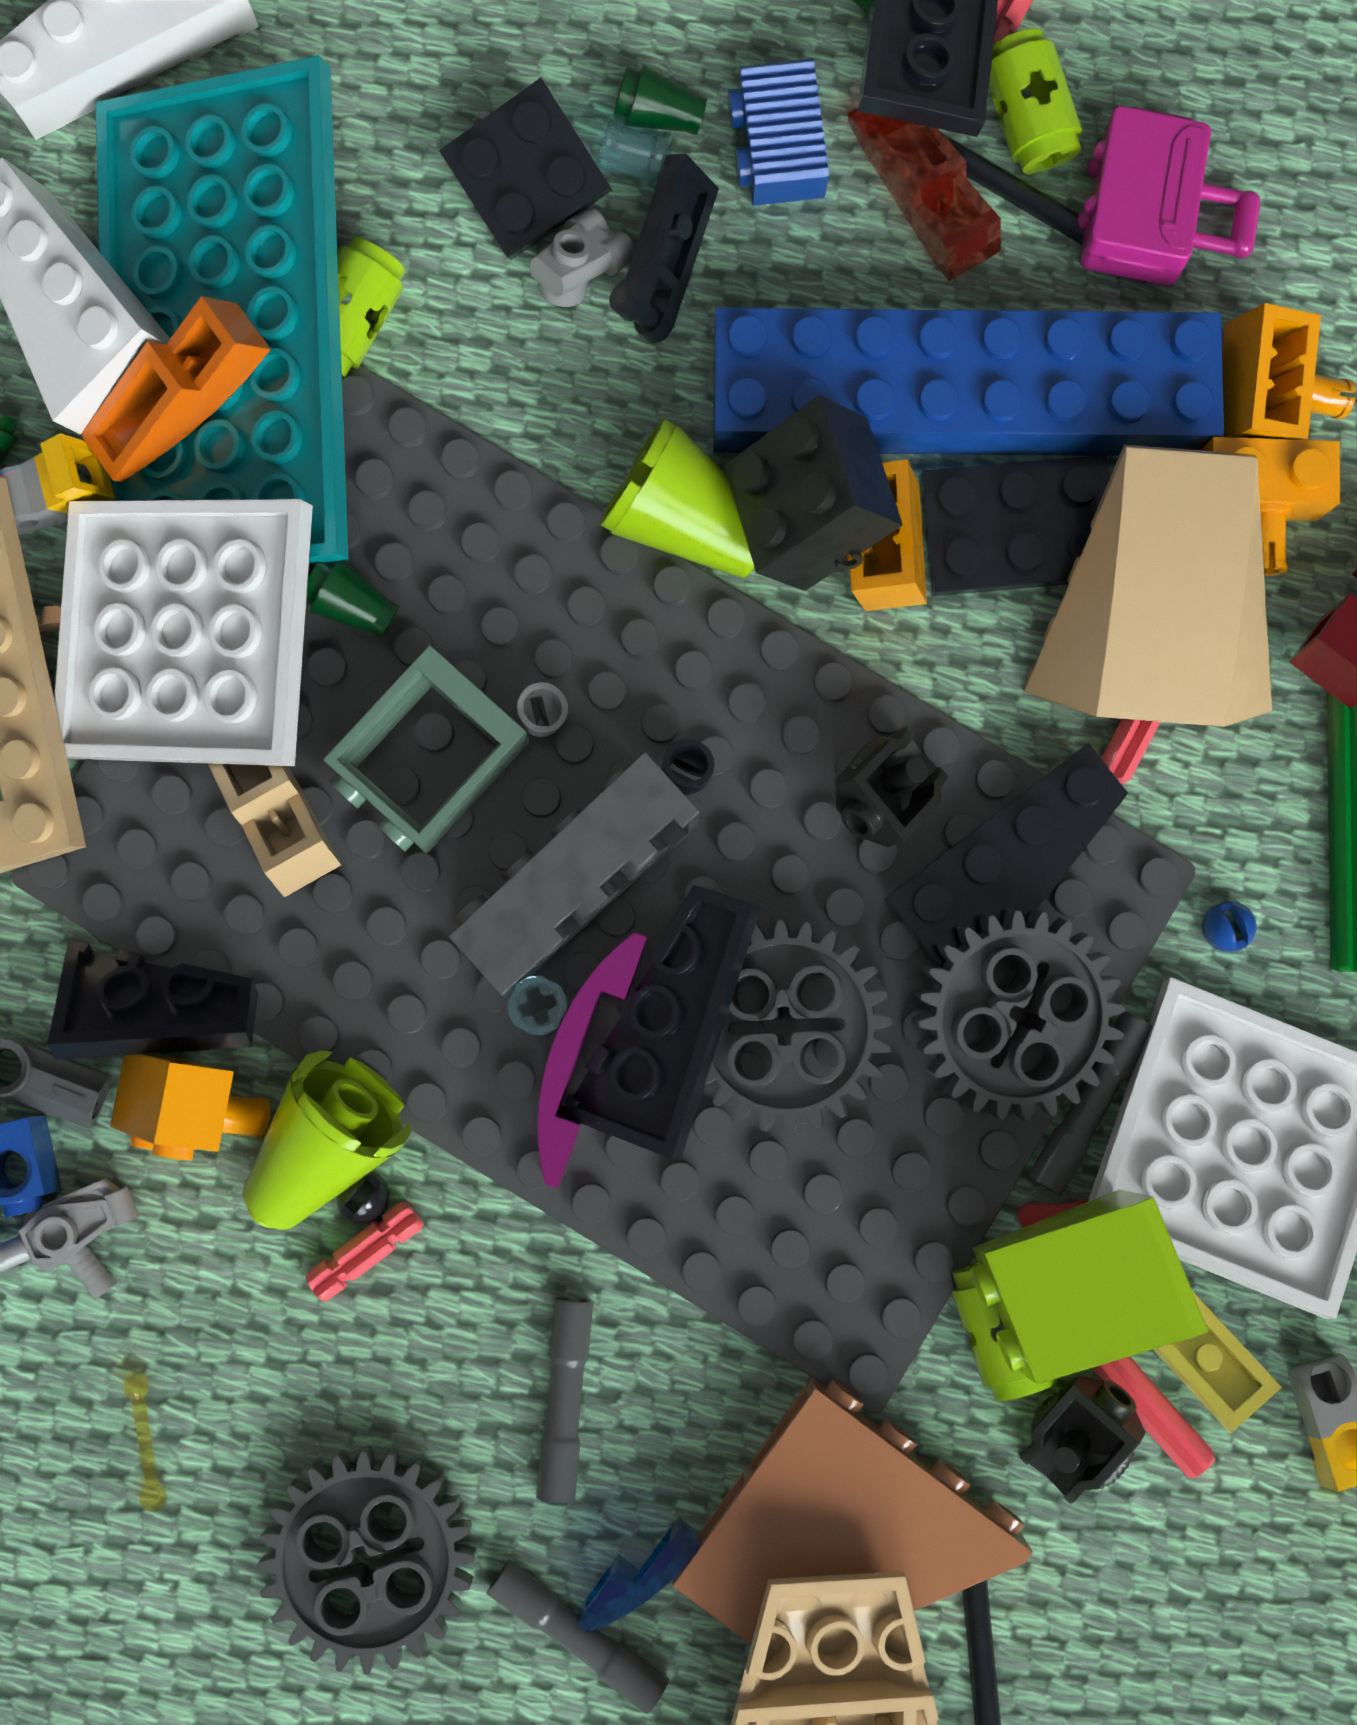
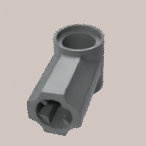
(56, 1085)

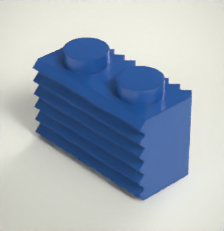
(781, 132)

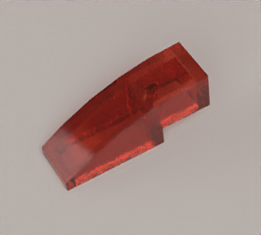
(931, 190)

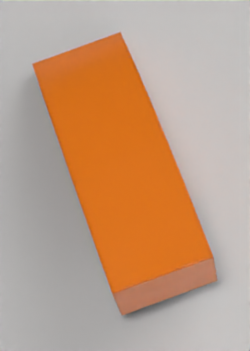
(174, 387)

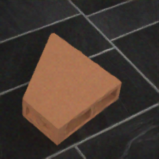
(842, 1500)

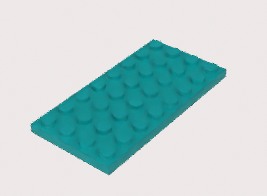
(234, 201)

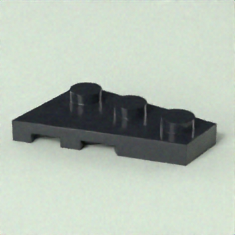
(146, 1008)

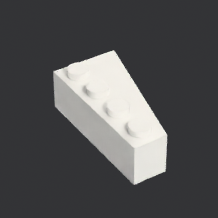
(97, 49)
(65, 302)

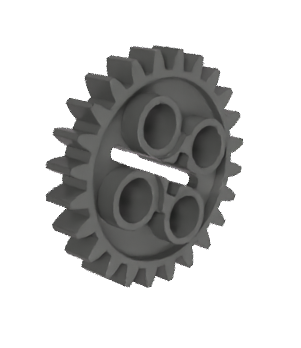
(1068, 1039)
(790, 1085)
(386, 1614)

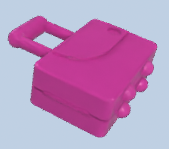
(1150, 196)

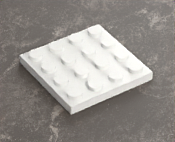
(183, 630)
(1243, 1146)

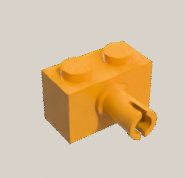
(1272, 375)
(1295, 484)
(895, 567)
(182, 1106)

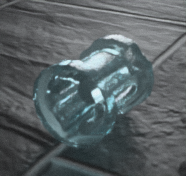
(633, 152)
(521, 997)

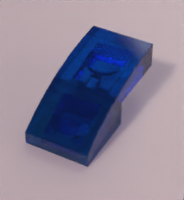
(627, 1587)

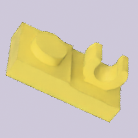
(1220, 1372)

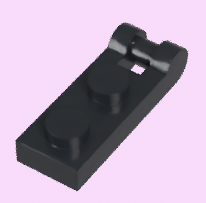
(666, 249)

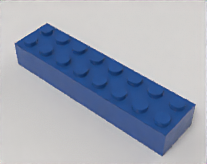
(975, 377)

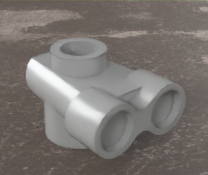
(579, 255)

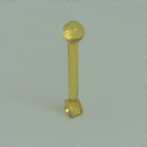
(153, 1495)

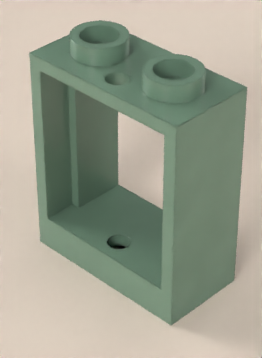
(425, 672)

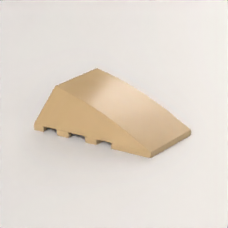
(1166, 596)
(836, 1655)

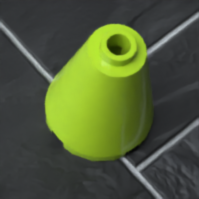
(680, 504)
(322, 1139)

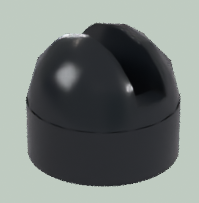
(691, 758)
(372, 1206)

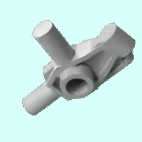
(66, 1227)

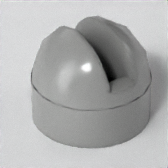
(552, 707)

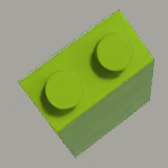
(1087, 1287)

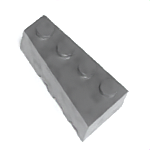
(575, 875)

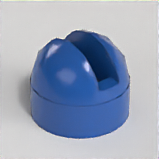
(1221, 931)

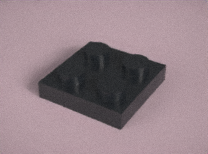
(525, 169)

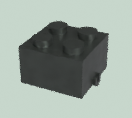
(812, 494)

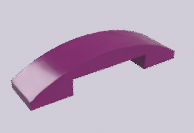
(555, 1132)

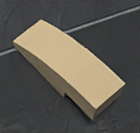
(277, 823)

